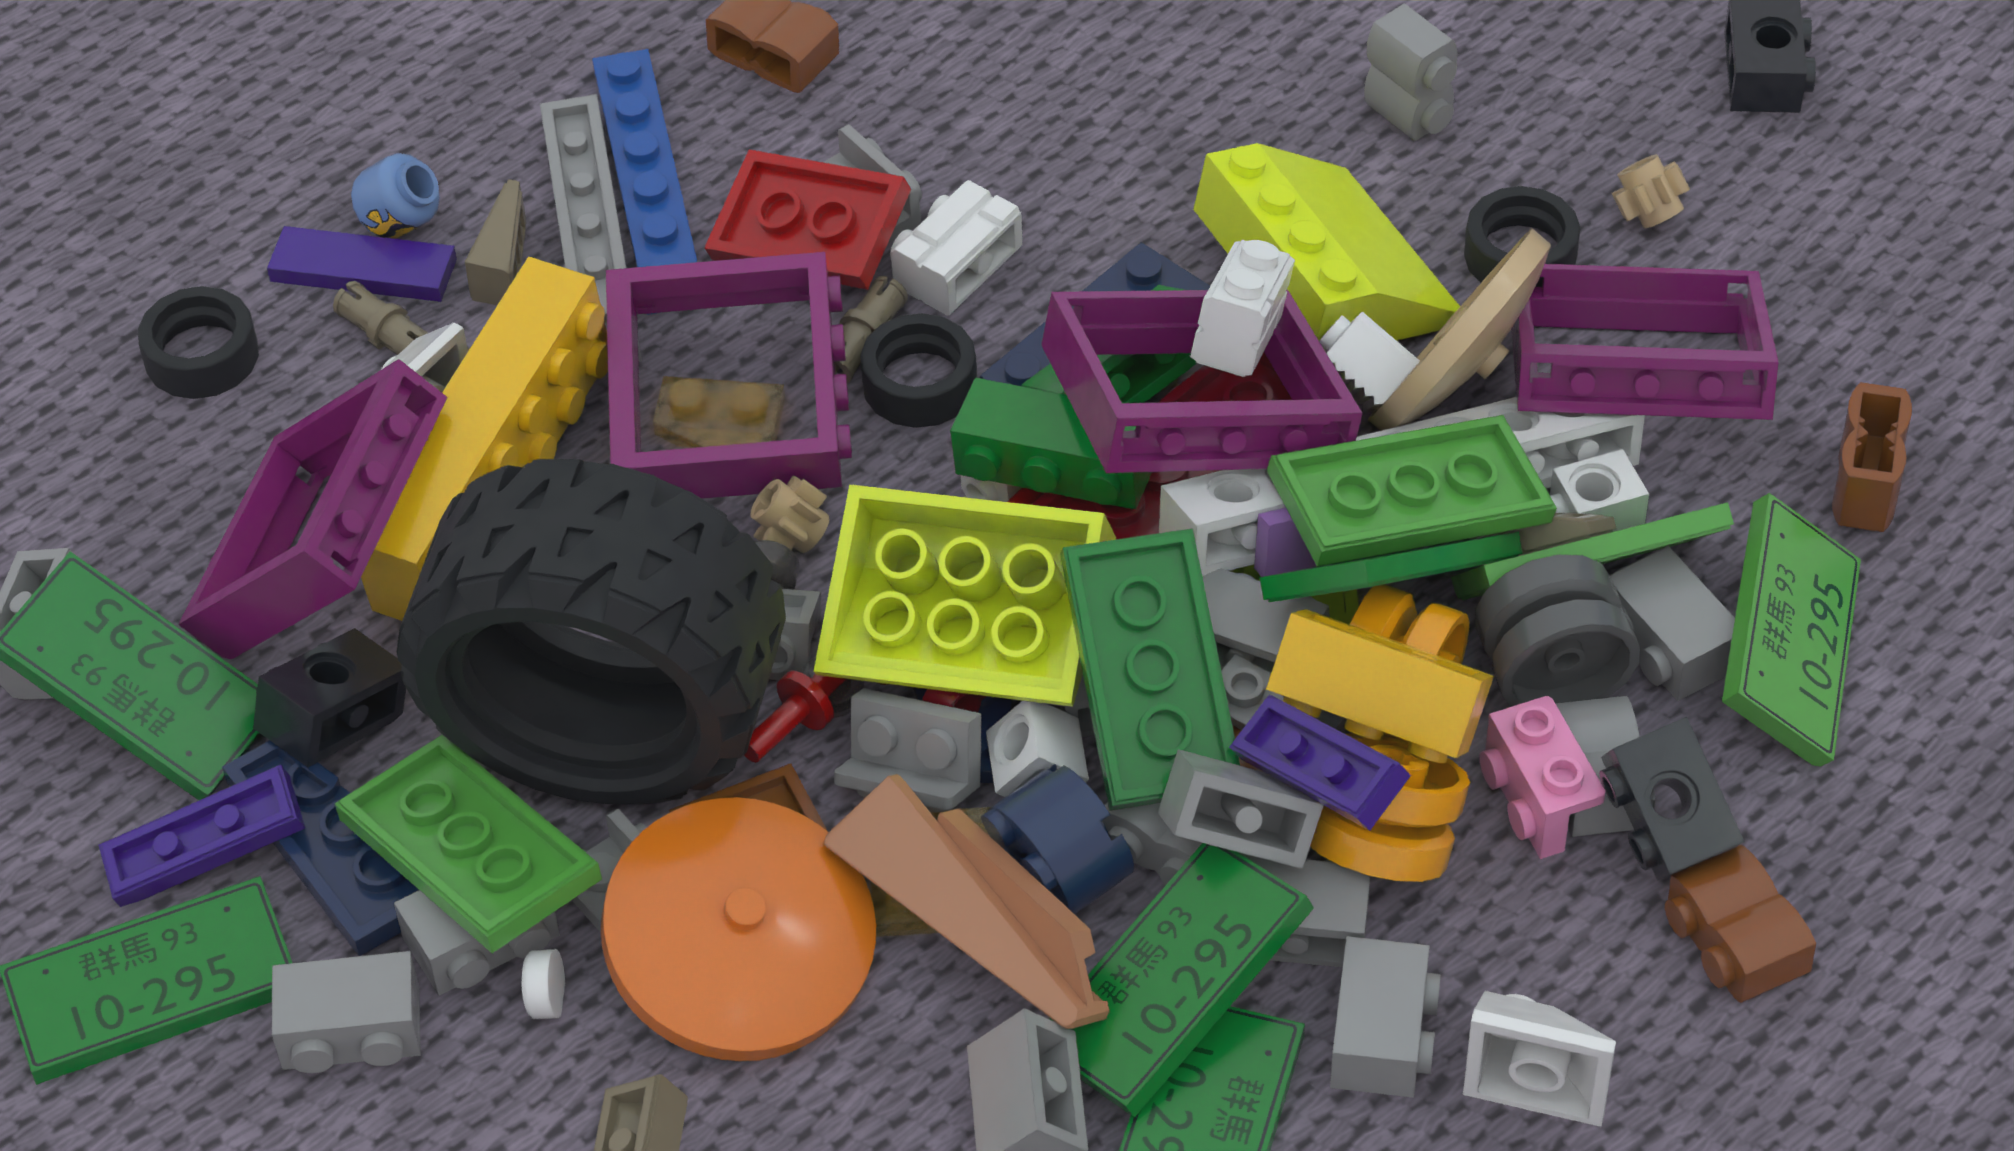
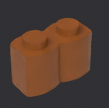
(775, 39)
(1872, 457)
(1740, 924)

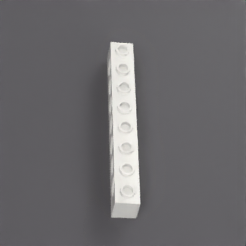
(1227, 503)

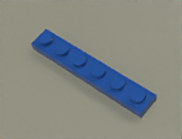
(643, 160)

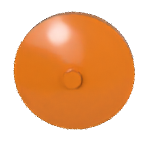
(737, 929)

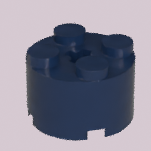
(1060, 837)

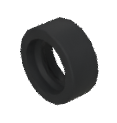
(1524, 208)
(204, 374)
(921, 404)

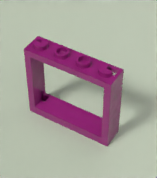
(719, 284)
(1647, 378)
(1190, 433)
(369, 449)

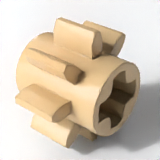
(1650, 191)
(790, 514)

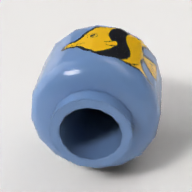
(395, 196)

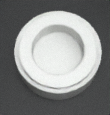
(543, 984)

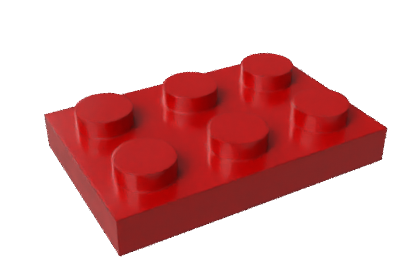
(809, 207)

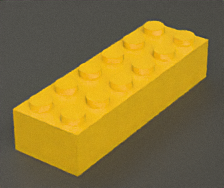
(502, 409)

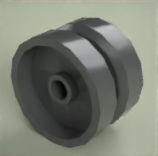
(1557, 631)

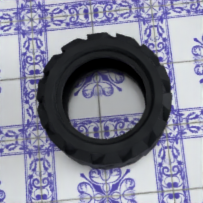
(606, 555)

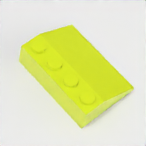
(1340, 239)
(955, 595)

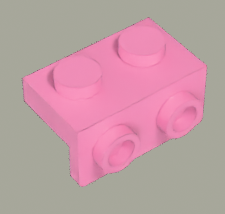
(1539, 771)

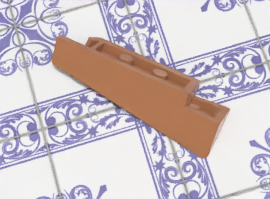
(973, 897)

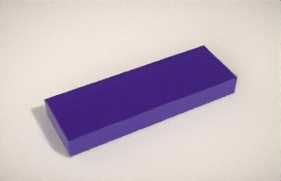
(377, 263)
(1320, 762)
(201, 836)

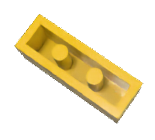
(1379, 685)

